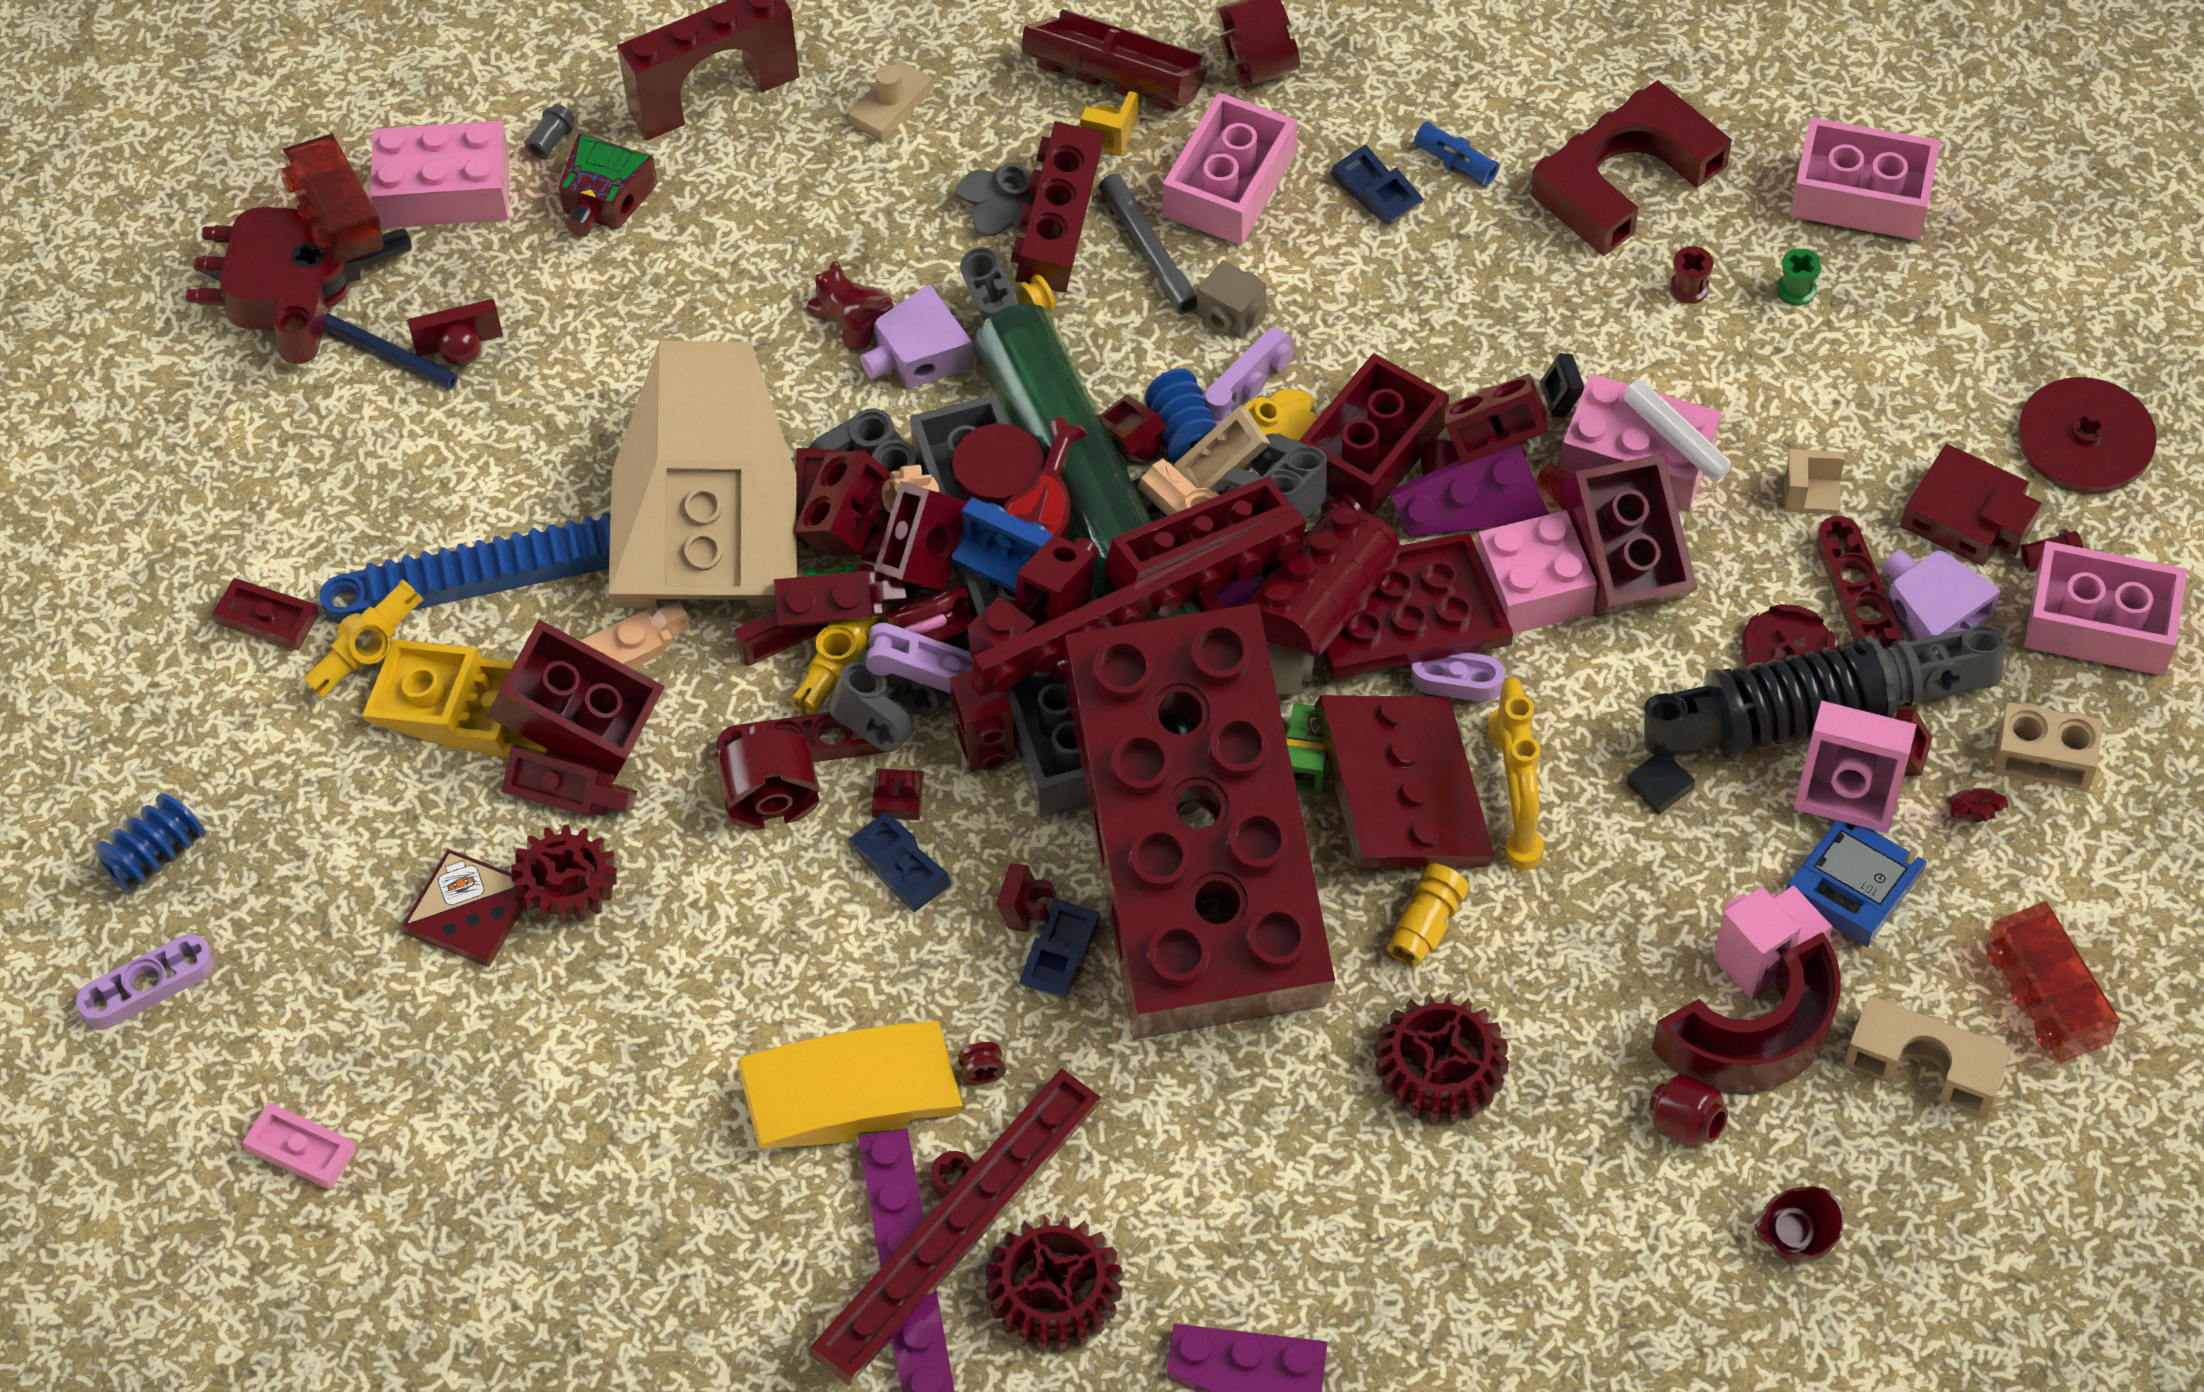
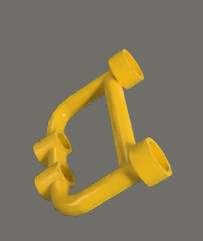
(1510, 729)

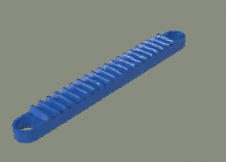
(479, 568)

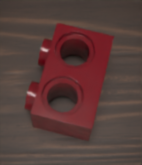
(1496, 418)
(843, 503)
(982, 725)

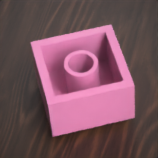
(1538, 571)
(1855, 766)

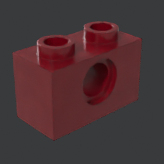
(921, 536)

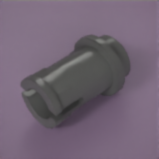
(552, 127)

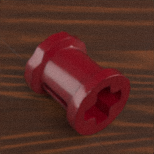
(1692, 269)

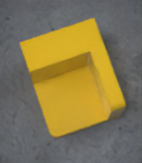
(1114, 122)

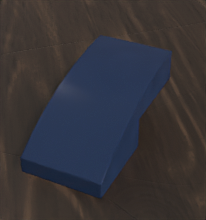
(1376, 188)
(898, 861)
(1060, 949)

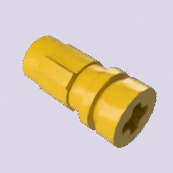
(1424, 919)

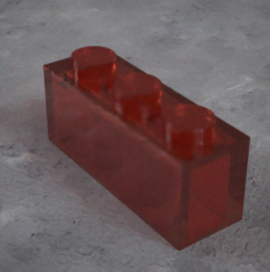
(331, 199)
(2052, 982)

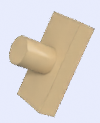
(890, 100)
(1226, 447)

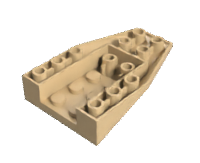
(702, 484)

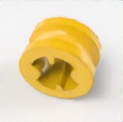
(1037, 293)

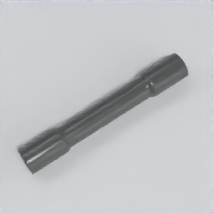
(1170, 277)

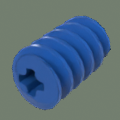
(1183, 410)
(147, 840)

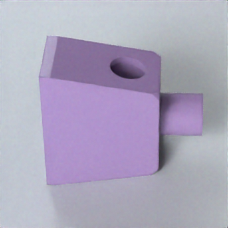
(919, 342)
(1937, 595)

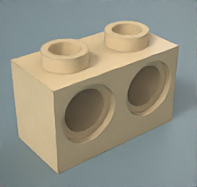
(2046, 755)

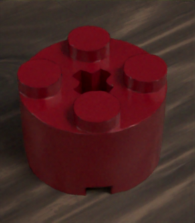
(1258, 40)
(767, 777)

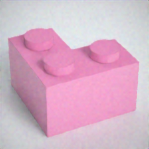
(1759, 930)

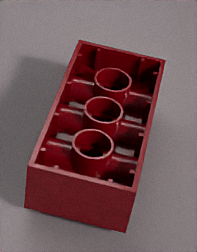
(1158, 869)

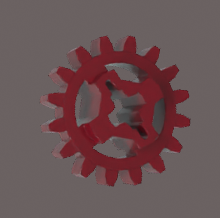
(563, 873)

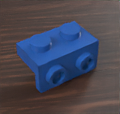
(997, 543)

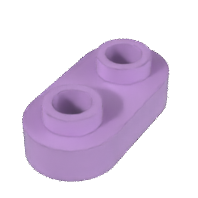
(1460, 677)

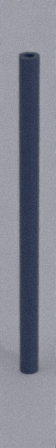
(385, 349)

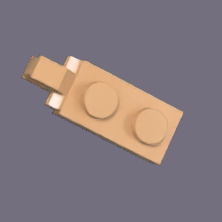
(641, 635)

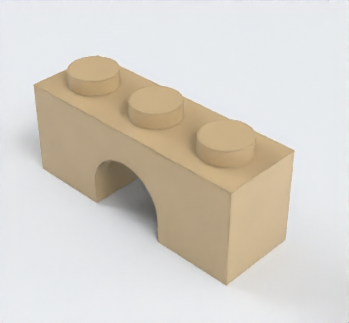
(1893, 1034)

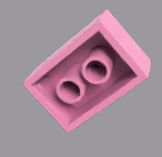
(1229, 168)
(440, 174)
(1865, 178)
(1612, 432)
(2105, 608)

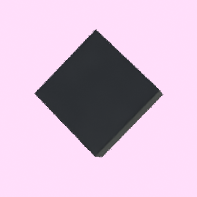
(1562, 385)
(1660, 782)

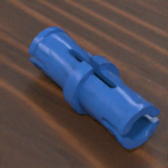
(1434, 139)

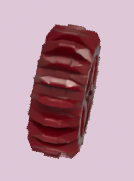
(1410, 1037)
(1087, 1260)

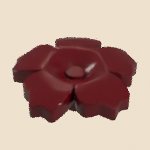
(1979, 804)

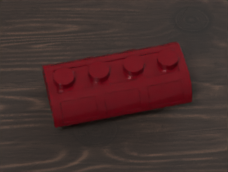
(1116, 56)
(1327, 580)

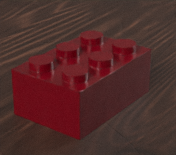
(1376, 430)
(1630, 534)
(575, 699)

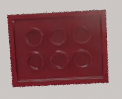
(1423, 611)
(1403, 781)

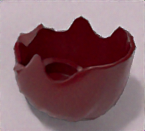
(1801, 1224)

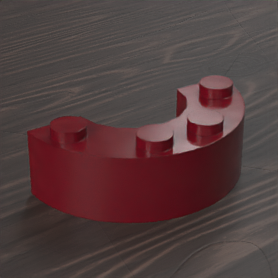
(1763, 1050)

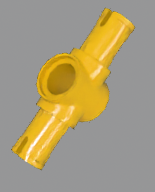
(344, 654)
(825, 668)

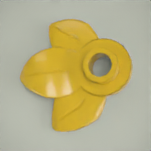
(1286, 413)

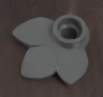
(994, 202)

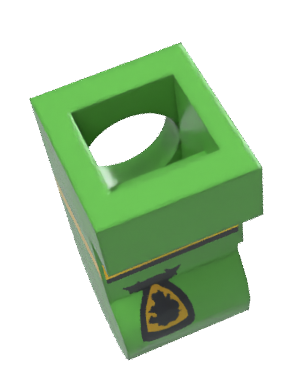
(1306, 748)

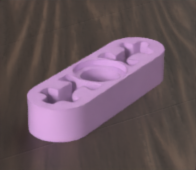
(151, 962)

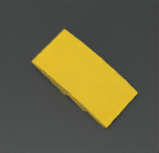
(443, 697)
(848, 1084)

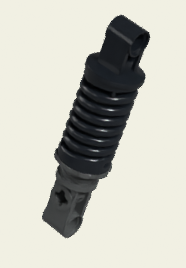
(1783, 697)

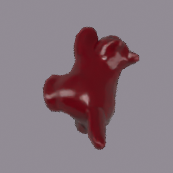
(849, 304)

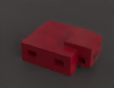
(1971, 507)

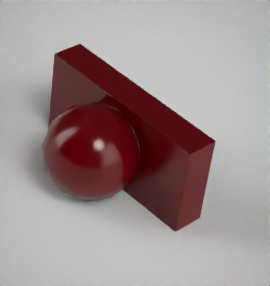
(456, 331)
(1134, 429)

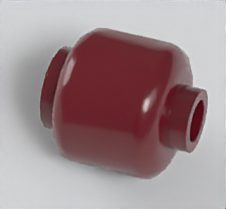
(1688, 1111)

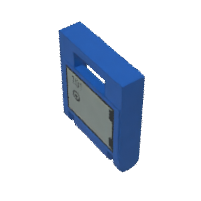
(1862, 869)

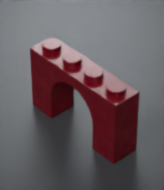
(661, 59)
(1649, 123)

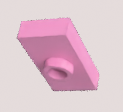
(299, 1146)

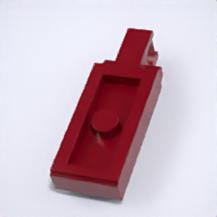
(834, 598)
(564, 783)

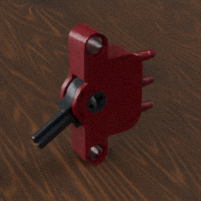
(280, 277)

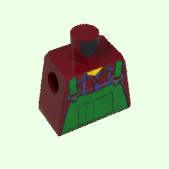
(604, 184)

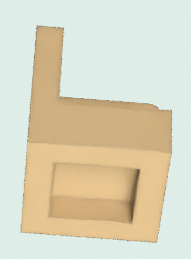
(1813, 481)

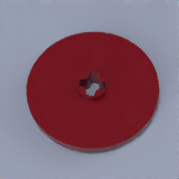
(2052, 441)

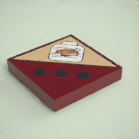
(465, 908)

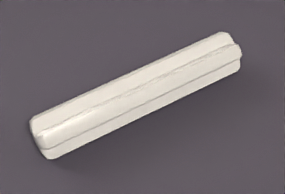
(1677, 430)

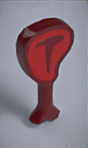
(1048, 498)

